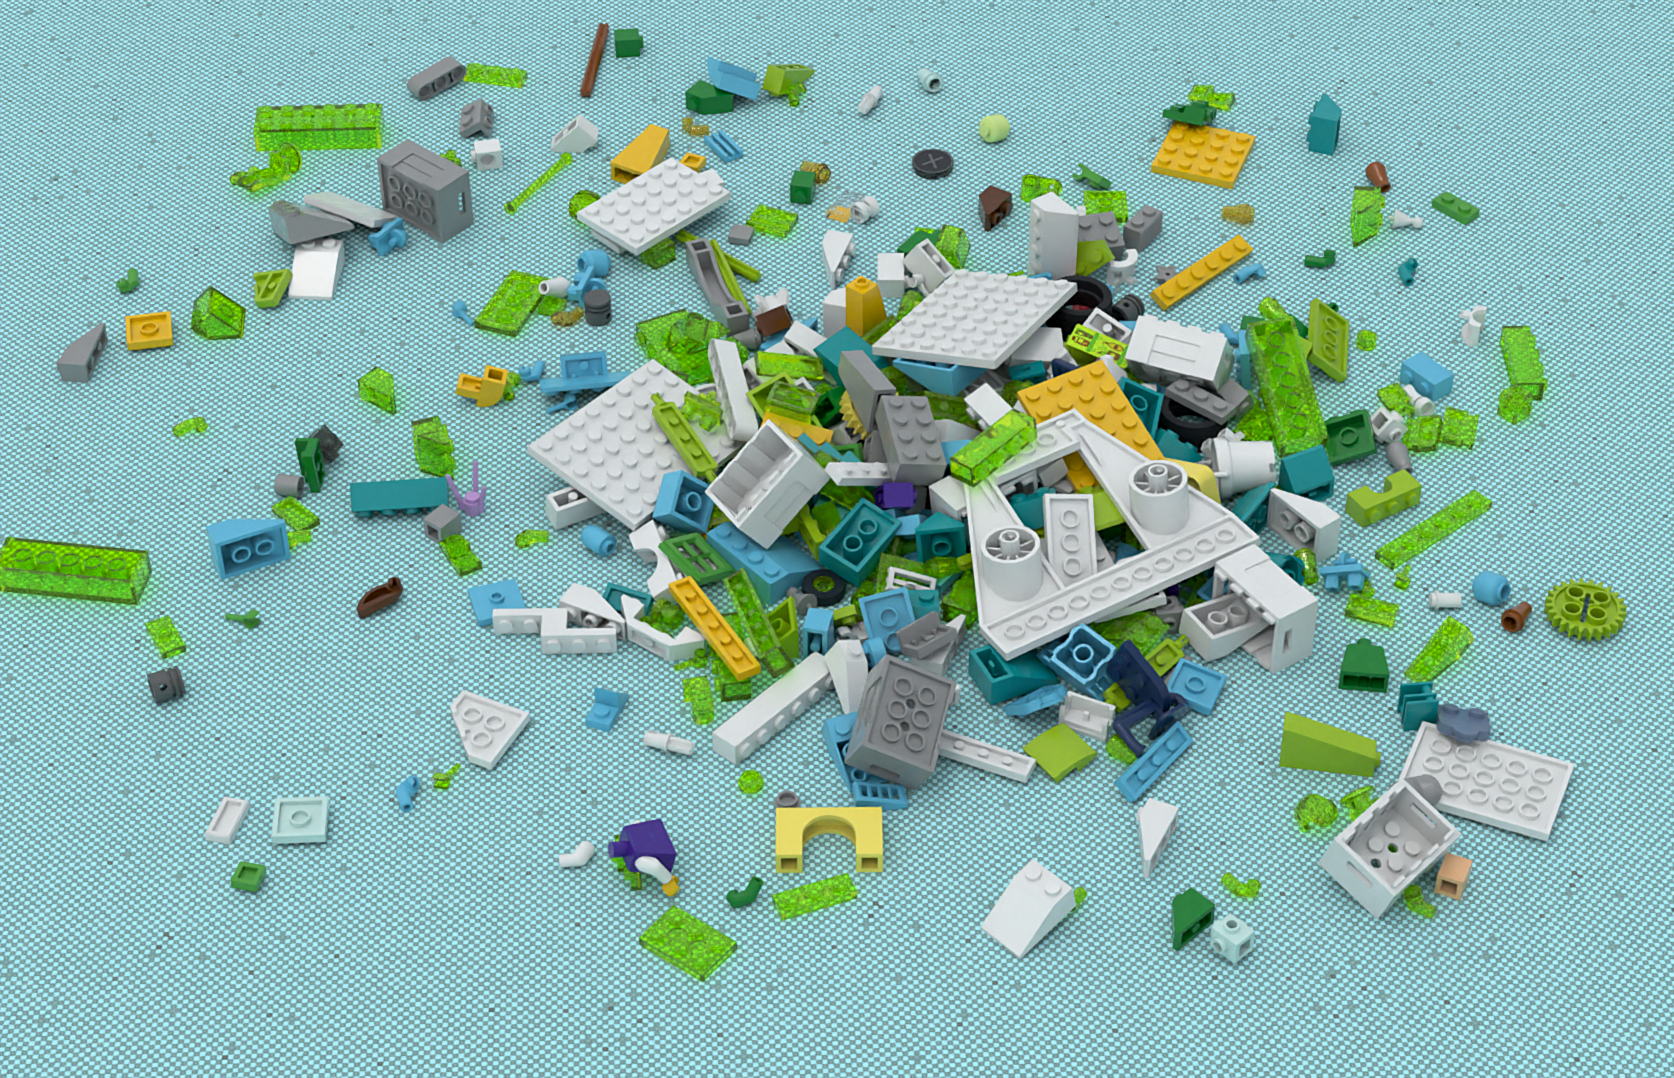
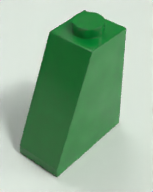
(828, 407)

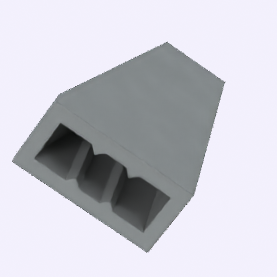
(864, 385)

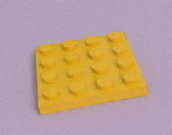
(1203, 154)

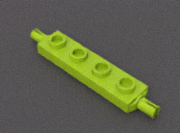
(684, 438)
(1160, 658)

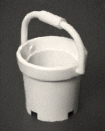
(1241, 465)

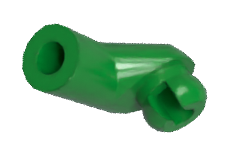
(1320, 262)
(746, 897)

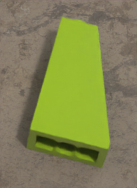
(1326, 748)

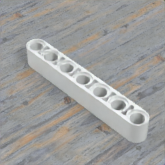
(732, 390)

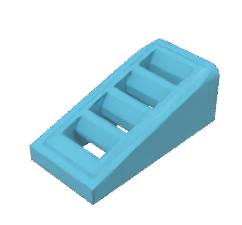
(871, 795)

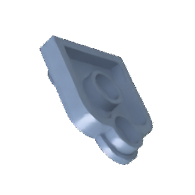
(1463, 723)

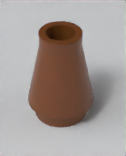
(1378, 176)
(1516, 617)

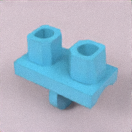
(390, 236)
(584, 283)
(1344, 570)

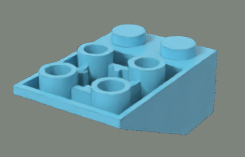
(837, 735)

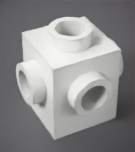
(1388, 425)

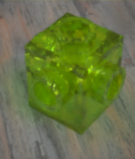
(1515, 404)

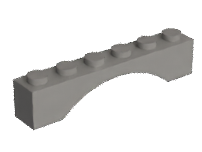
(706, 272)

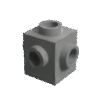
(1170, 613)

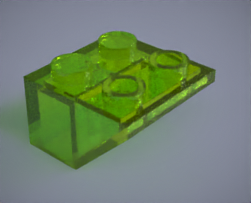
(694, 333)
(433, 447)

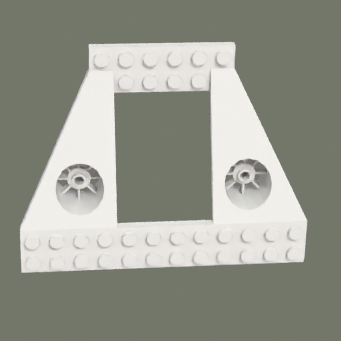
(1016, 587)

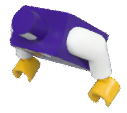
(647, 850)

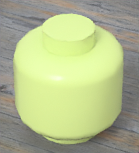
(994, 128)

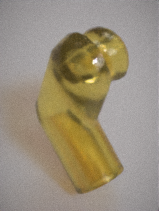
(567, 319)

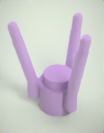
(472, 502)

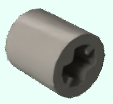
(289, 485)

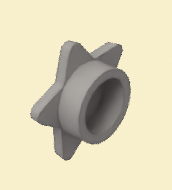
(1163, 272)

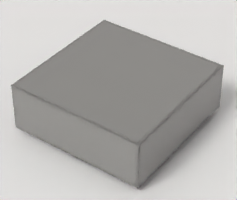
(741, 234)

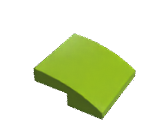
(1059, 751)

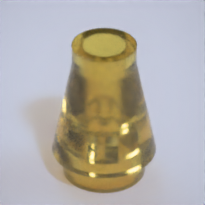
(822, 171)
(1239, 213)

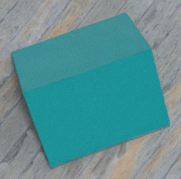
(940, 537)

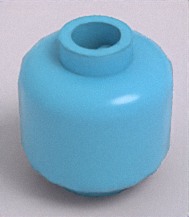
(596, 258)
(1491, 588)

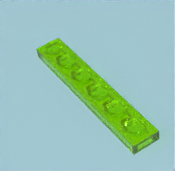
(1433, 529)

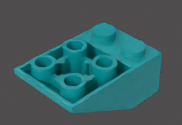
(1007, 679)

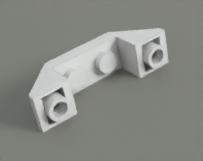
(653, 640)

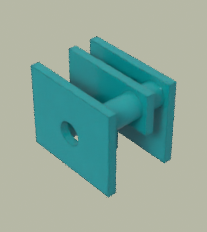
(1035, 373)
(1417, 704)

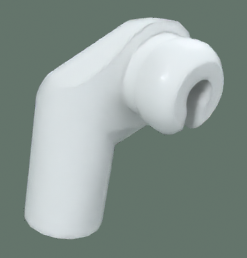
(579, 857)

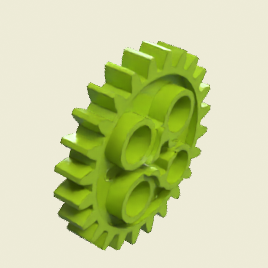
(1604, 612)

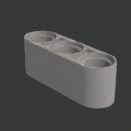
(436, 78)

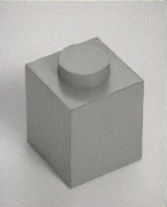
(1237, 396)
(442, 523)

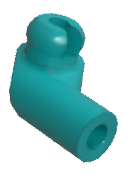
(1406, 270)

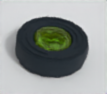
(833, 583)

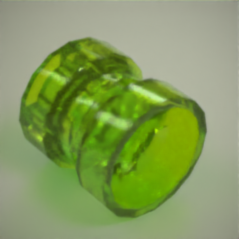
(670, 615)

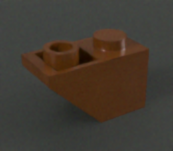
(994, 206)
(774, 321)

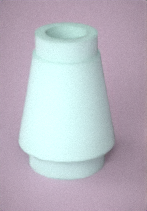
(930, 80)

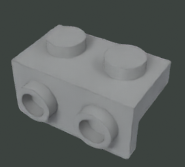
(476, 117)
(925, 636)

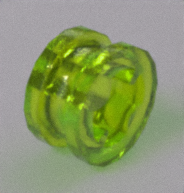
(1366, 340)

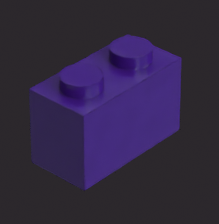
(895, 496)

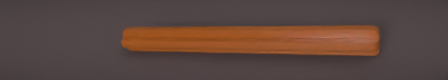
(594, 60)

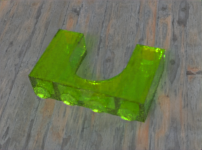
(652, 338)

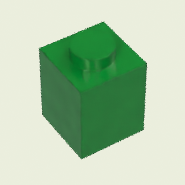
(628, 42)
(802, 187)

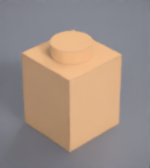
(1453, 876)

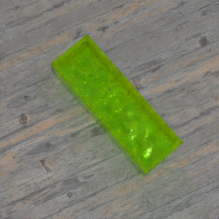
(319, 126)
(1285, 385)
(74, 570)

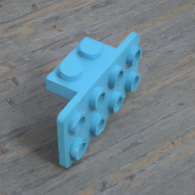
(582, 372)

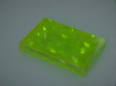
(688, 943)

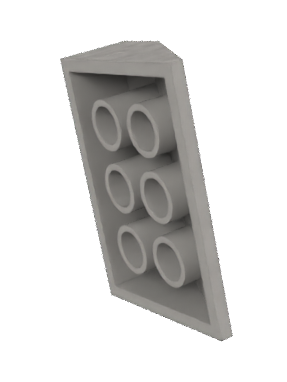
(302, 223)

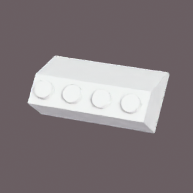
(1052, 237)

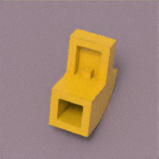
(486, 389)

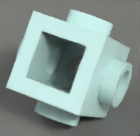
(1232, 938)

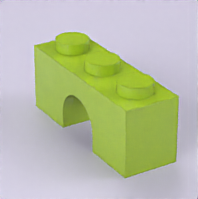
(1398, 494)

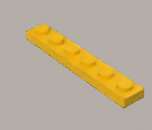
(1201, 272)
(714, 628)

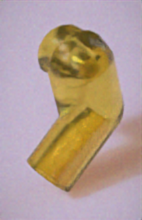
(695, 130)

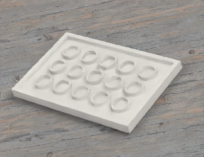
(653, 206)
(1491, 781)

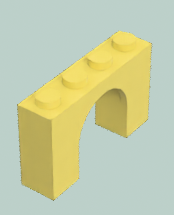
(857, 824)

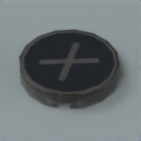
(932, 163)

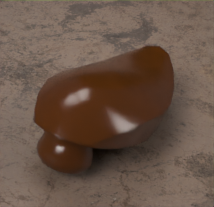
(379, 597)

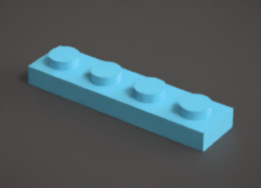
(1153, 761)

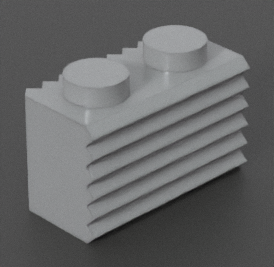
(1142, 228)

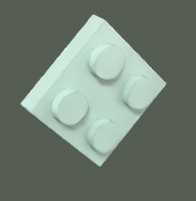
(300, 820)

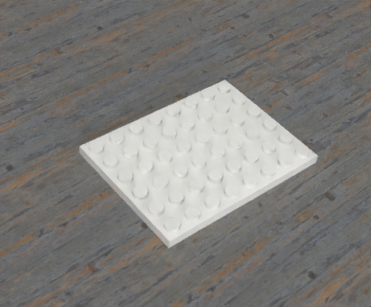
(975, 319)
(619, 450)

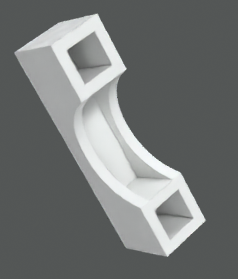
(645, 543)

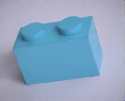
(1426, 376)
(818, 632)

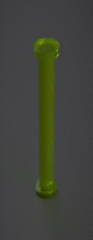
(511, 206)

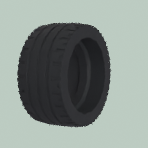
(1089, 293)
(1188, 432)

